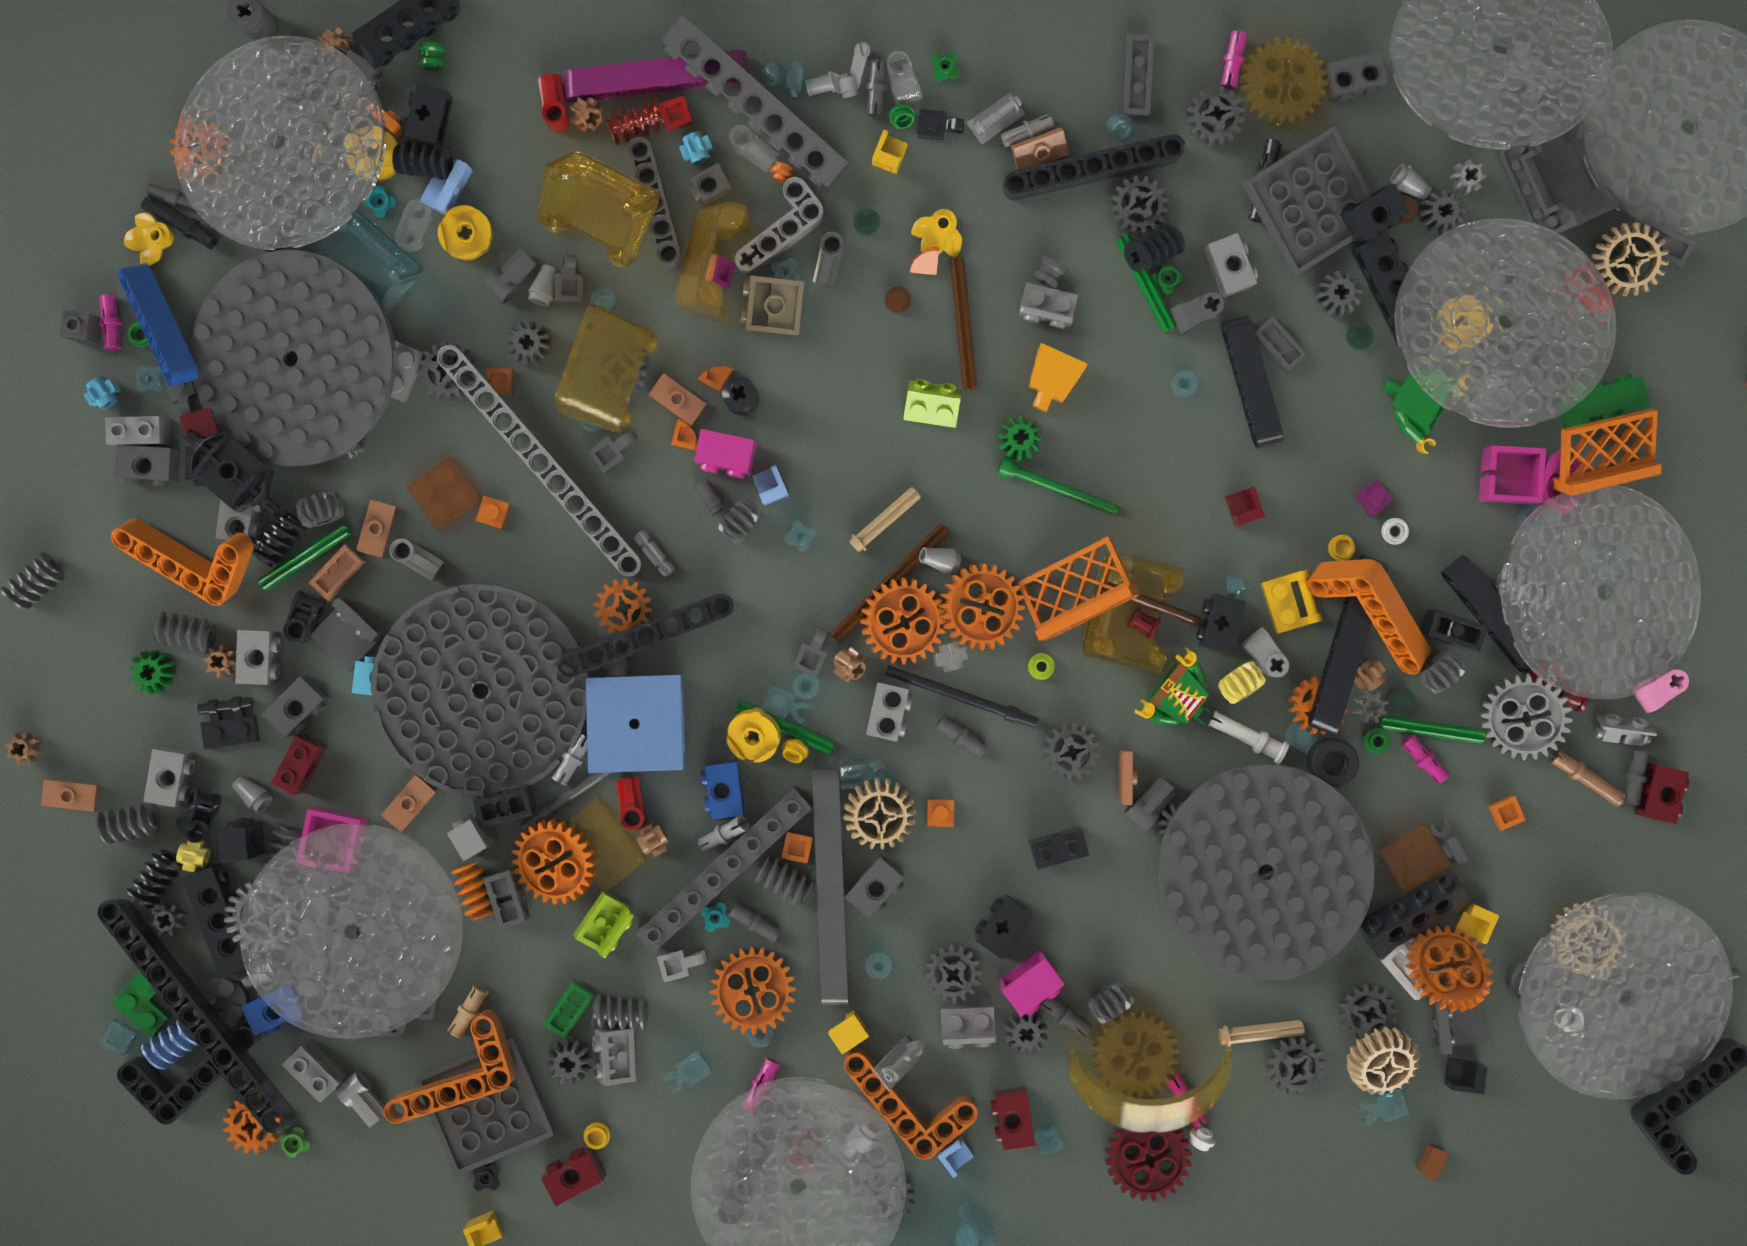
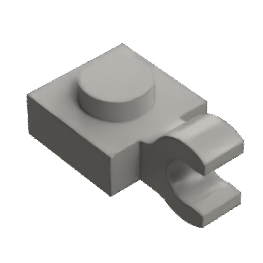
(677, 963)

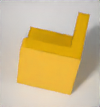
(889, 153)
(1477, 922)
(849, 1032)
(483, 1229)

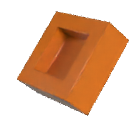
(393, 123)
(493, 512)
(940, 812)
(1506, 812)
(797, 847)

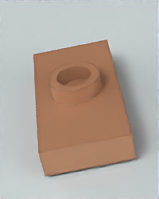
(1040, 149)
(677, 399)
(377, 528)
(337, 572)
(1127, 777)
(70, 795)
(409, 803)

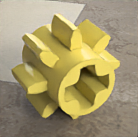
(193, 856)

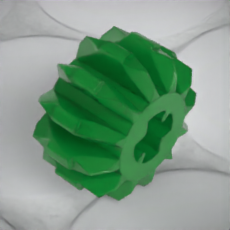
(1013, 431)
(159, 678)

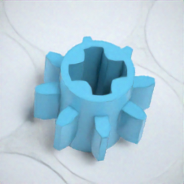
(696, 148)
(102, 392)

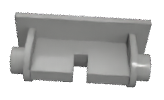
(996, 118)
(1635, 731)
(898, 1061)

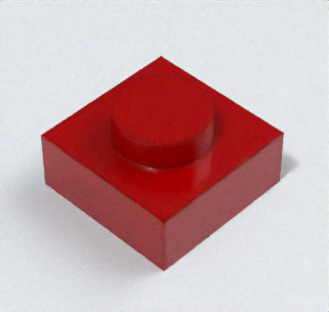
(675, 113)

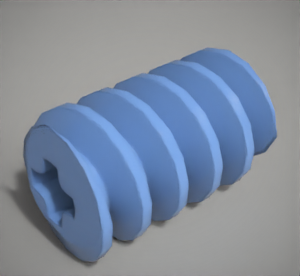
(168, 1046)

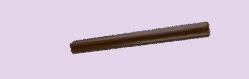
(903, 569)

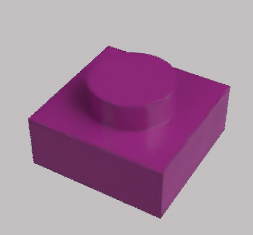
(720, 271)
(1373, 498)

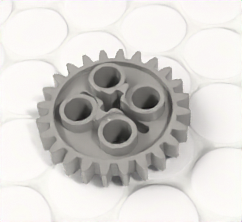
(1530, 741)

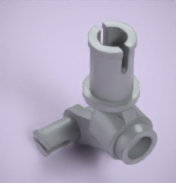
(843, 84)

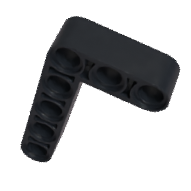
(165, 1092)
(1683, 1100)

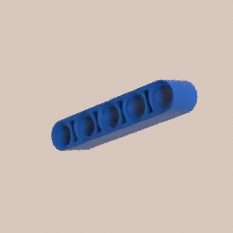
(158, 324)

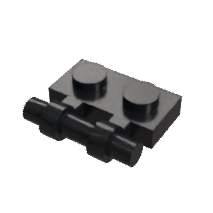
(231, 731)

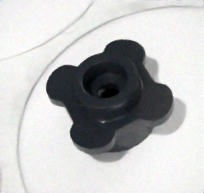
(492, 1171)

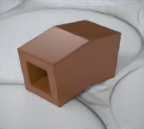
(1433, 1161)

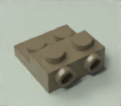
(772, 305)

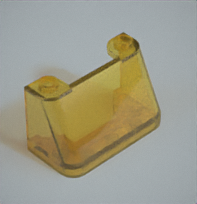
(597, 203)
(711, 223)
(603, 369)
(1107, 634)

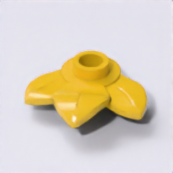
(935, 236)
(145, 238)

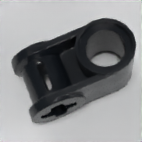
(303, 615)
(198, 809)

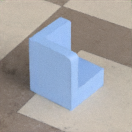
(770, 485)
(955, 1155)

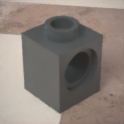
(713, 174)
(80, 327)

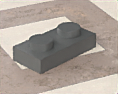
(1677, 244)

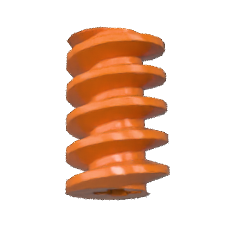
(473, 890)

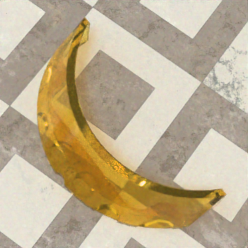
(1147, 1114)

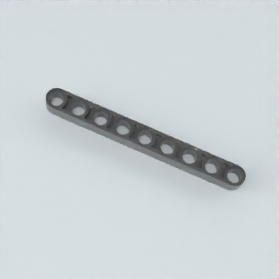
(830, 887)

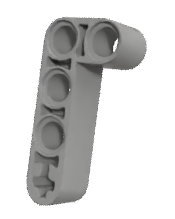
(775, 231)

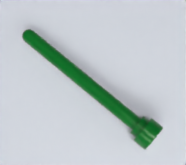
(1009, 468)

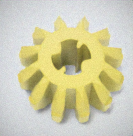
(1241, 682)

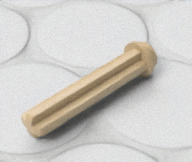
(886, 518)
(1260, 1032)

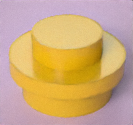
(1341, 547)
(794, 750)
(596, 1135)

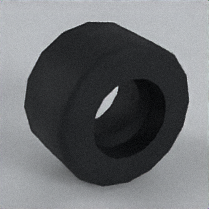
(1347, 752)

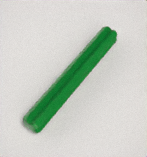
(1150, 292)
(304, 557)
(1432, 729)
(794, 730)

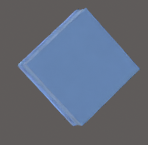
(635, 723)

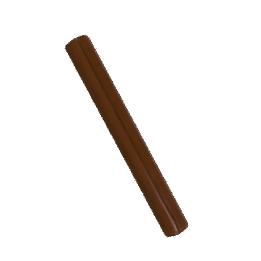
(963, 323)

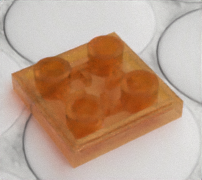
(1414, 858)

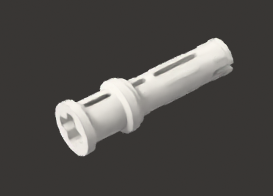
(1260, 741)

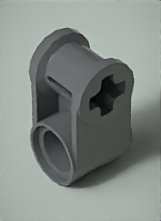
(1193, 312)

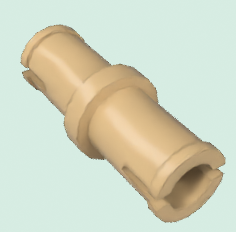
(468, 1011)

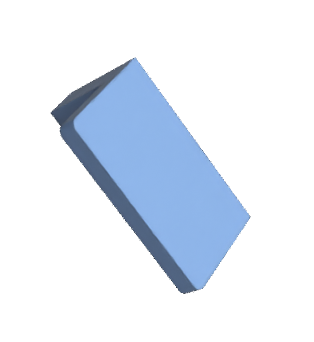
(443, 194)

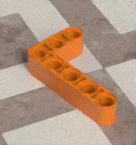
(207, 580)
(1380, 601)
(461, 1083)
(904, 1111)

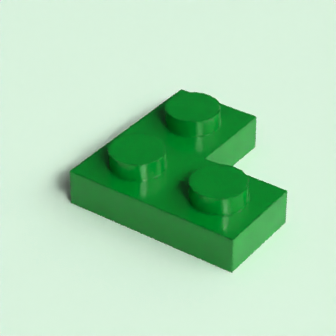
(139, 1006)

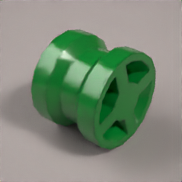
(431, 55)

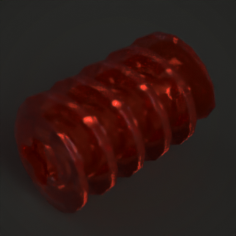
(635, 121)

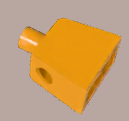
(1053, 376)

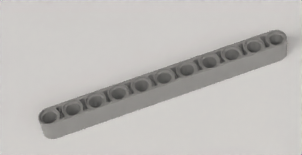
(534, 449)

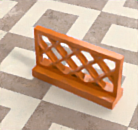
(1616, 472)
(1080, 612)

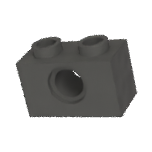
(131, 462)
(282, 713)
(881, 871)

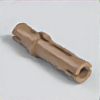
(1578, 771)

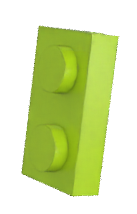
(932, 403)
(604, 924)

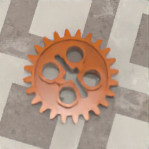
(988, 584)
(914, 642)
(568, 883)
(1457, 991)
(729, 998)

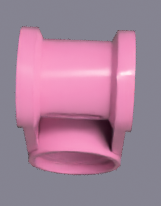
(1660, 690)

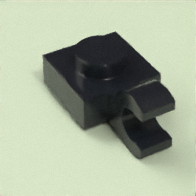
(934, 125)

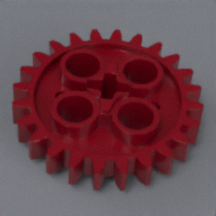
(1157, 1179)

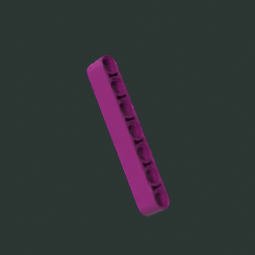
(640, 78)

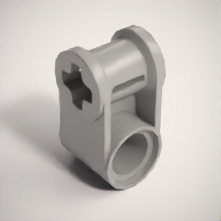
(1262, 650)

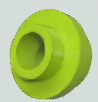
(1034, 660)

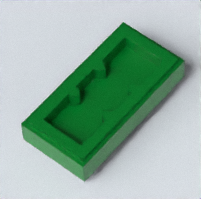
(569, 1009)

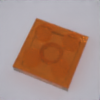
(444, 493)

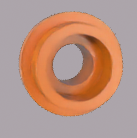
(781, 172)

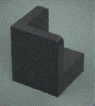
(1465, 1076)

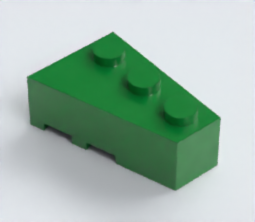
(1609, 401)

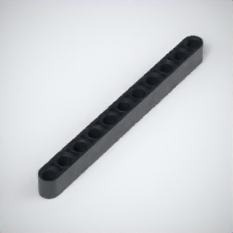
(208, 1017)

